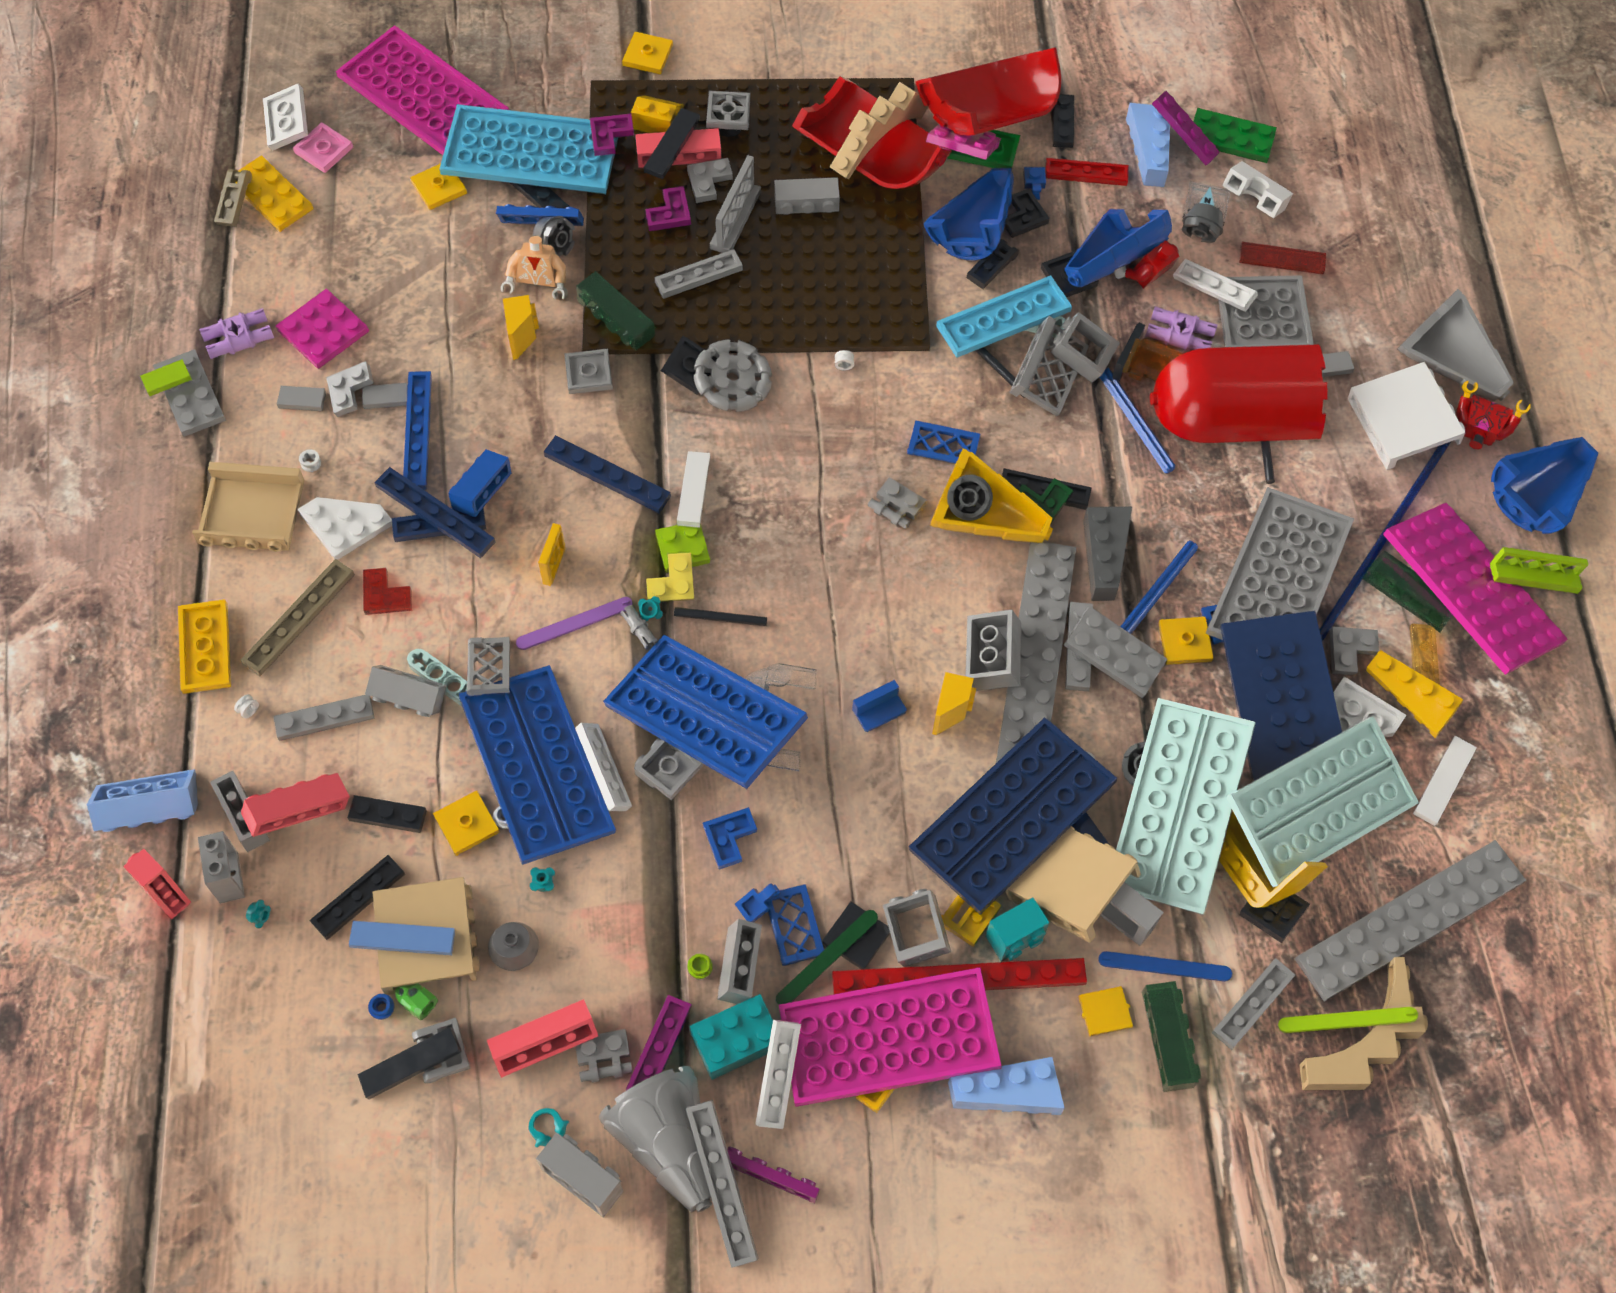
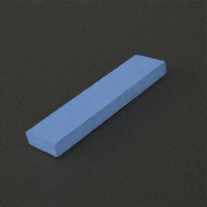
(402, 938)

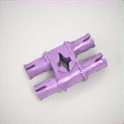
(1177, 321)
(228, 329)

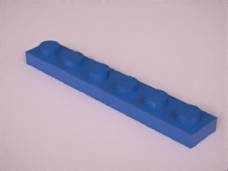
(417, 427)

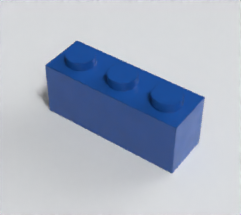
(480, 483)

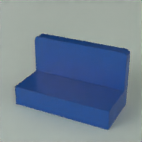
(878, 706)

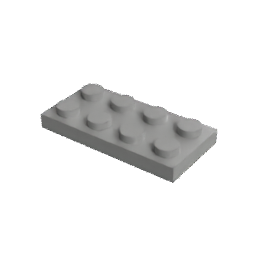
(193, 401)
(1115, 652)

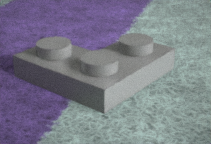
(704, 176)
(344, 384)
(1346, 644)

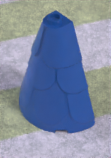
(975, 218)
(1115, 245)
(1543, 484)

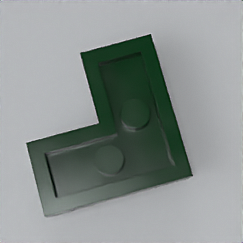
(1052, 499)

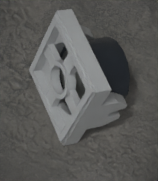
(728, 115)

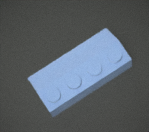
(143, 801)

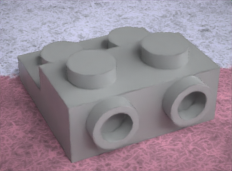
(666, 768)

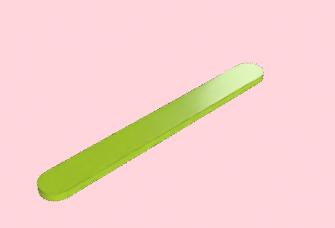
(1348, 1019)

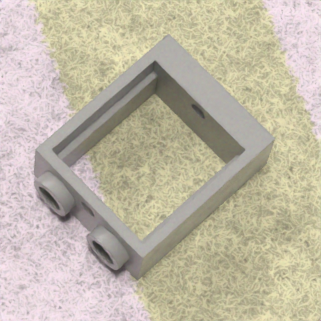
(1077, 360)
(218, 861)
(1132, 914)
(920, 952)

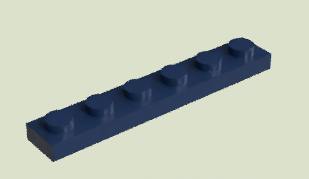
(607, 474)
(435, 512)

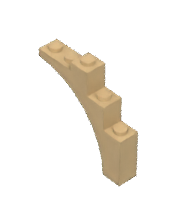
(870, 127)
(1351, 1067)

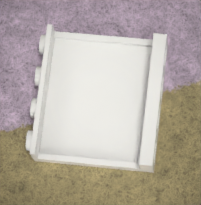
(1405, 413)

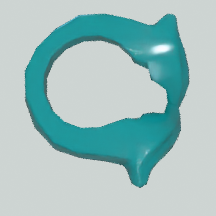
(541, 1138)

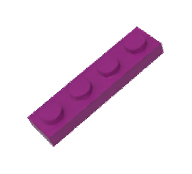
(1185, 128)
(661, 1040)
(778, 1178)

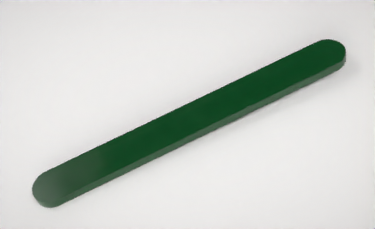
(827, 957)

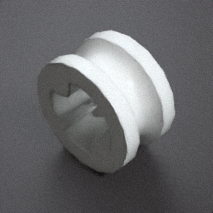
(844, 360)
(306, 465)
(246, 706)

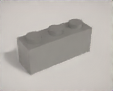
(806, 195)
(405, 690)
(232, 796)
(739, 961)

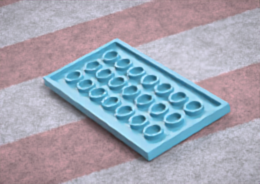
(525, 149)

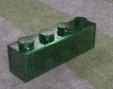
(615, 311)
(1407, 590)
(1170, 1036)

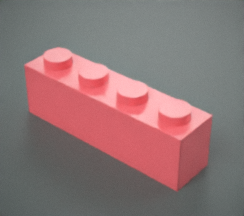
(700, 147)
(294, 804)
(157, 883)
(542, 1038)

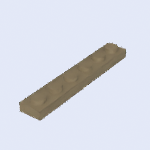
(297, 617)

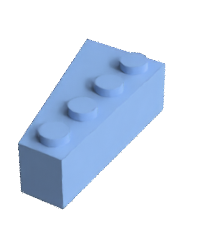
(1151, 142)

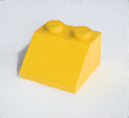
(653, 114)
(520, 323)
(954, 701)

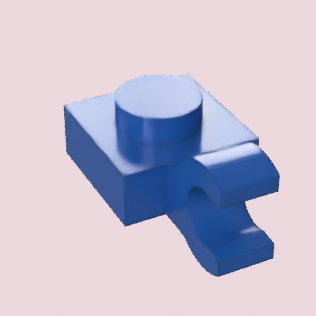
(1034, 179)
(755, 904)

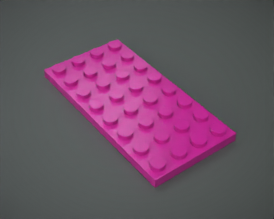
(413, 86)
(1459, 573)
(891, 1037)

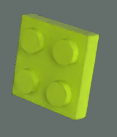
(682, 540)

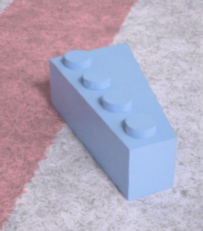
(1015, 1087)

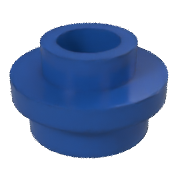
(376, 1001)

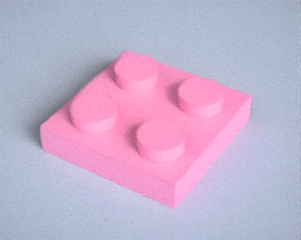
(323, 147)

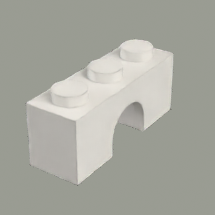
(1247, 180)

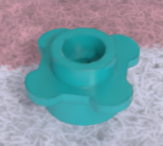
(645, 604)
(547, 884)
(258, 913)

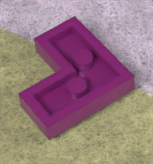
(608, 127)
(673, 214)

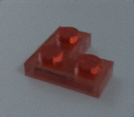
(380, 598)

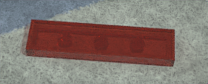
(1282, 258)

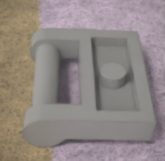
(450, 1066)

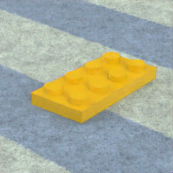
(274, 195)
(204, 646)

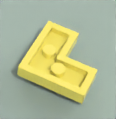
(678, 584)

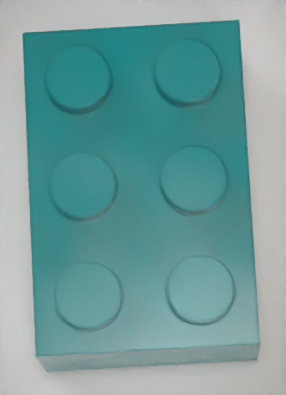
(733, 1036)

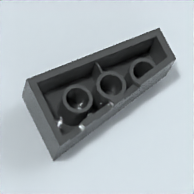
(1105, 548)

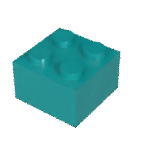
(1017, 930)

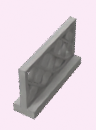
(736, 208)
(1032, 361)

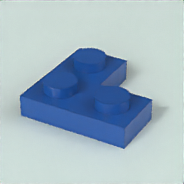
(724, 831)

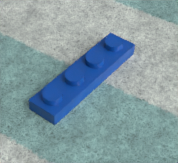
(532, 214)

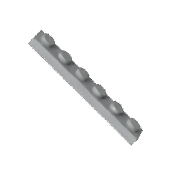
(722, 1184)

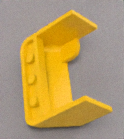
(1248, 875)

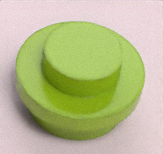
(700, 966)

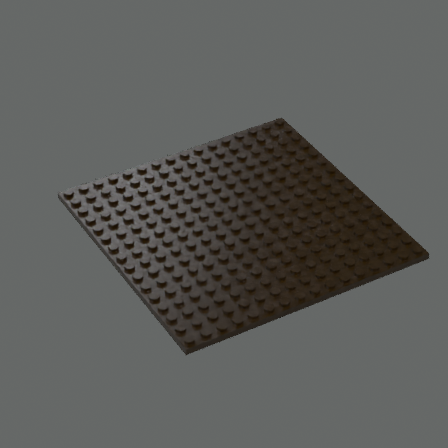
(806, 277)

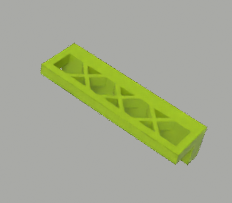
(1536, 573)

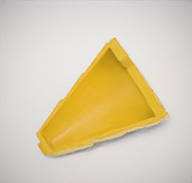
(1011, 514)

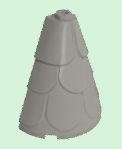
(1459, 349)
(658, 1134)

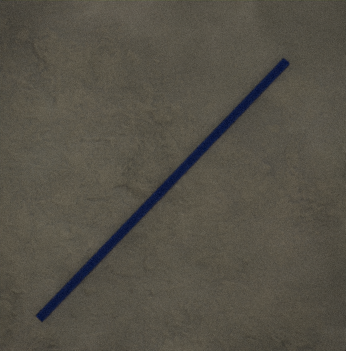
(1381, 541)

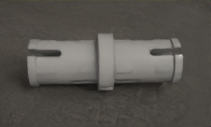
(639, 627)

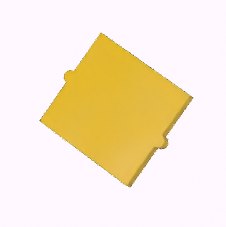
(1105, 1011)

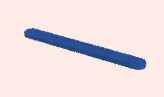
(1165, 966)

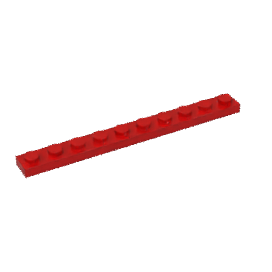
(995, 975)

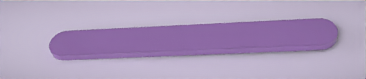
(573, 623)

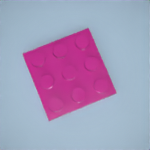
(977, 145)
(322, 328)

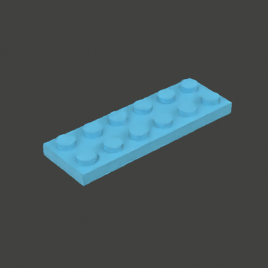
(1003, 316)

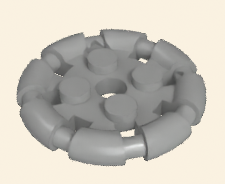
(734, 364)

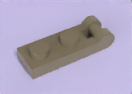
(232, 197)

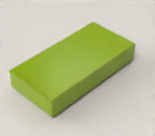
(165, 377)

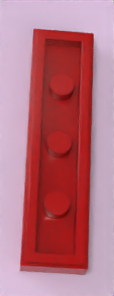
(1086, 171)

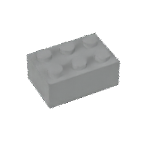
(993, 650)
(580, 1173)

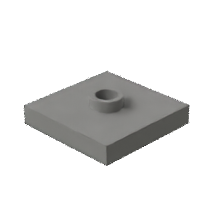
(588, 371)

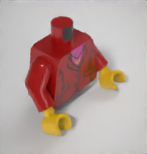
(1486, 420)

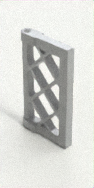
(488, 686)

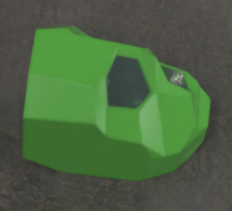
(416, 1000)

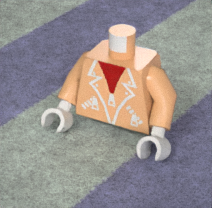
(537, 266)

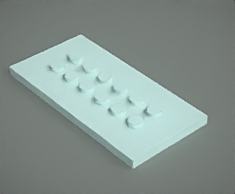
(1322, 800)
(1181, 804)

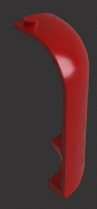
(994, 93)
(897, 158)
(1243, 394)

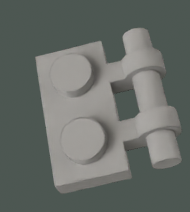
(901, 499)
(604, 1048)

